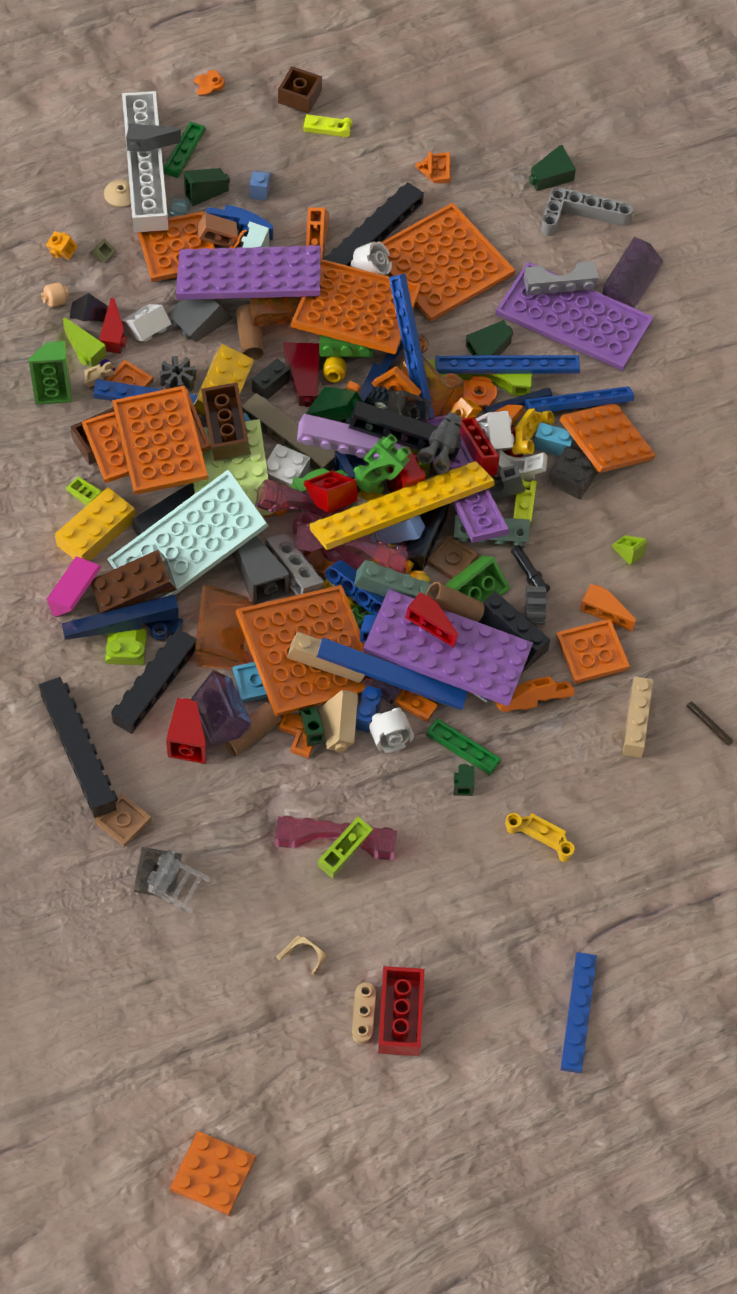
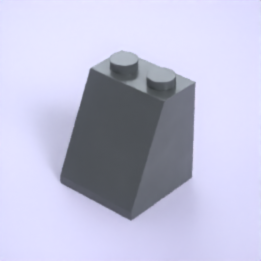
(198, 317)

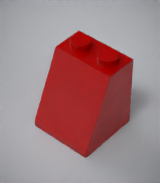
(185, 733)

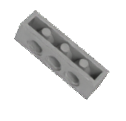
(301, 573)

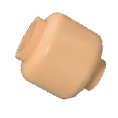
(55, 294)

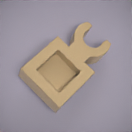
(98, 372)

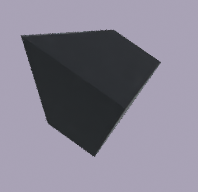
(88, 309)

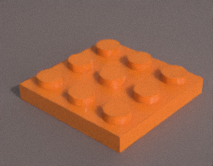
(592, 651)
(213, 1173)

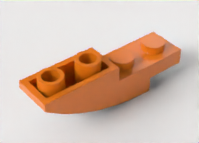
(528, 693)

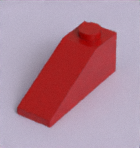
(112, 331)
(430, 617)

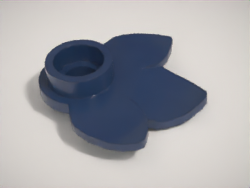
(167, 626)

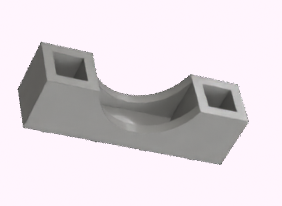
(540, 281)

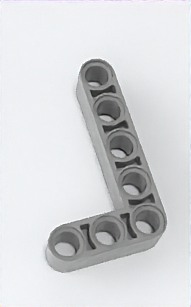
(583, 205)

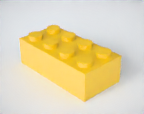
(226, 368)
(95, 526)

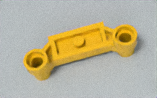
(527, 427)
(541, 831)

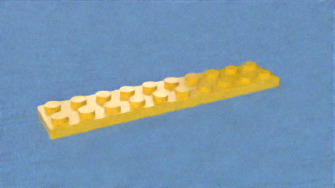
(401, 505)

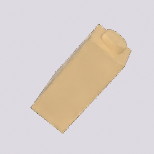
(339, 720)

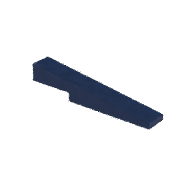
(388, 363)
(122, 619)

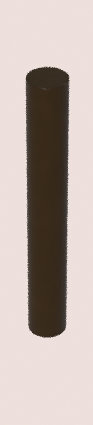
(710, 723)

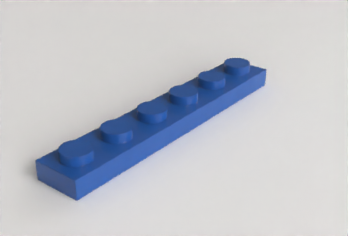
(114, 390)
(581, 400)
(578, 1013)

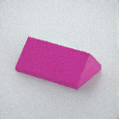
(72, 586)

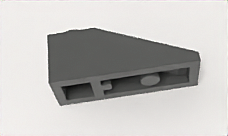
(151, 137)

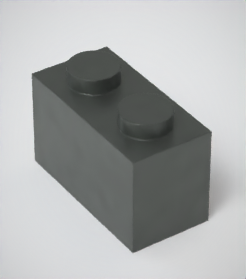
(271, 379)

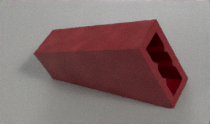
(304, 370)

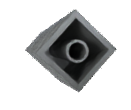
(261, 571)

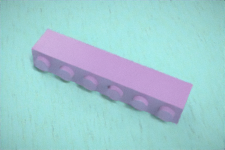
(336, 436)

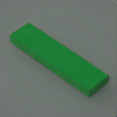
(184, 150)
(463, 747)

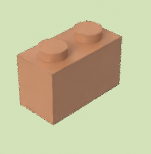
(217, 230)

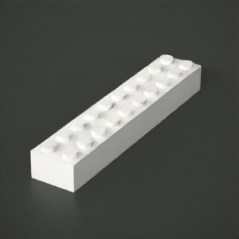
(145, 168)

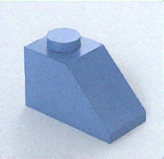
(260, 184)

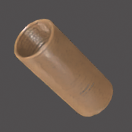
(249, 335)
(456, 602)
(262, 722)

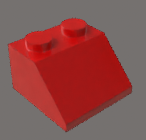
(332, 491)

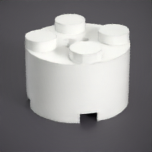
(372, 258)
(391, 730)

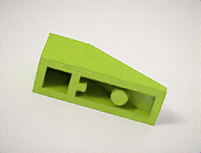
(87, 348)
(344, 847)

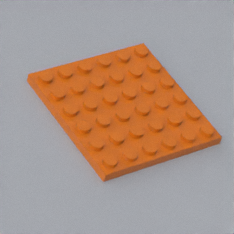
(447, 260)
(353, 308)
(269, 634)

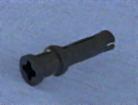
(533, 576)

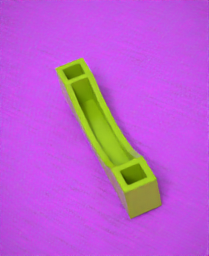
(512, 383)

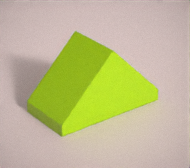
(630, 548)

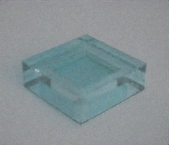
(179, 207)

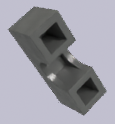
(508, 483)

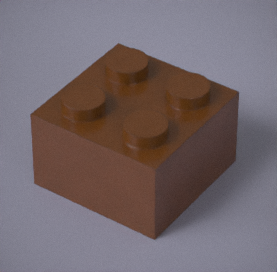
(300, 89)

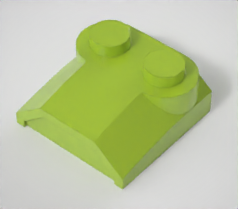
(126, 647)

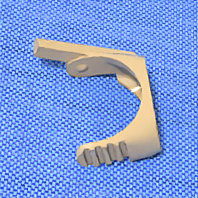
(298, 940)

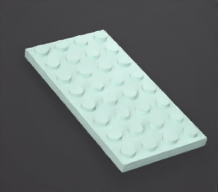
(198, 531)

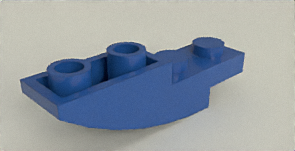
(242, 218)

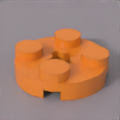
(481, 383)

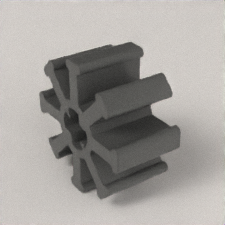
(178, 374)
(535, 604)

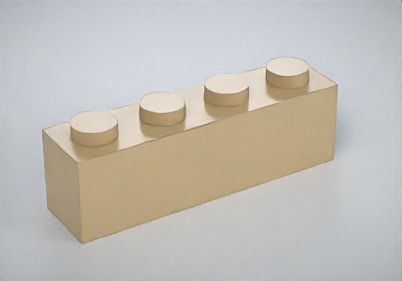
(305, 649)
(637, 717)

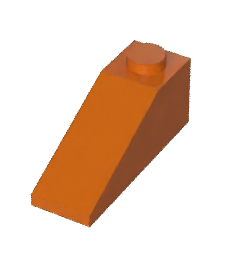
(317, 228)
(605, 606)

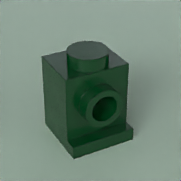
(464, 780)

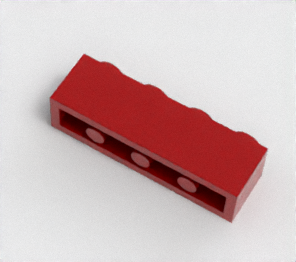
(479, 445)

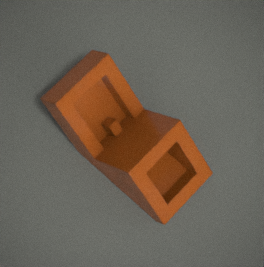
(318, 562)

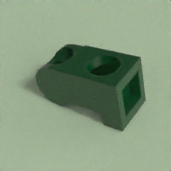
(312, 726)

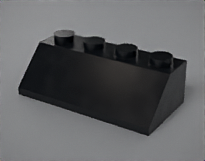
(423, 546)
(504, 617)

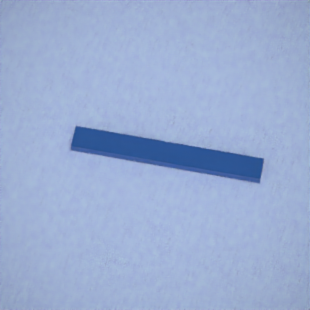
(410, 336)
(508, 364)
(391, 674)

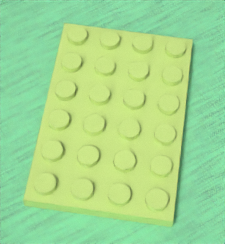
(246, 469)

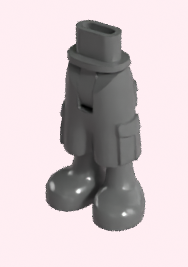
(444, 438)

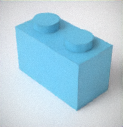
(552, 439)

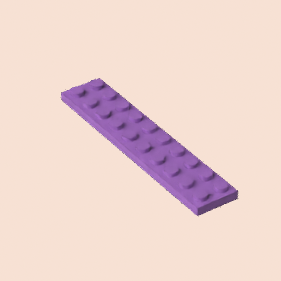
(478, 510)

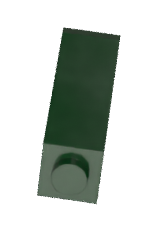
(552, 170)
(205, 184)
(490, 340)
(334, 404)

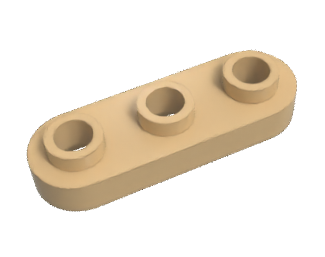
(360, 1020)

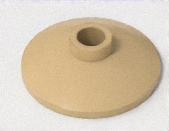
(118, 193)

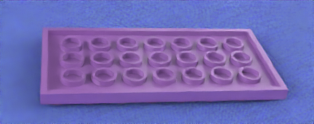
(249, 272)
(578, 320)
(480, 663)

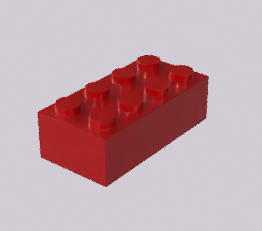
(401, 1011)

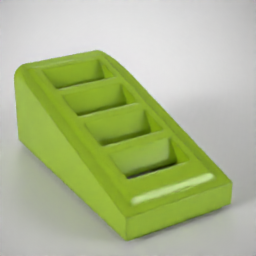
(83, 496)

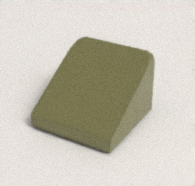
(103, 251)

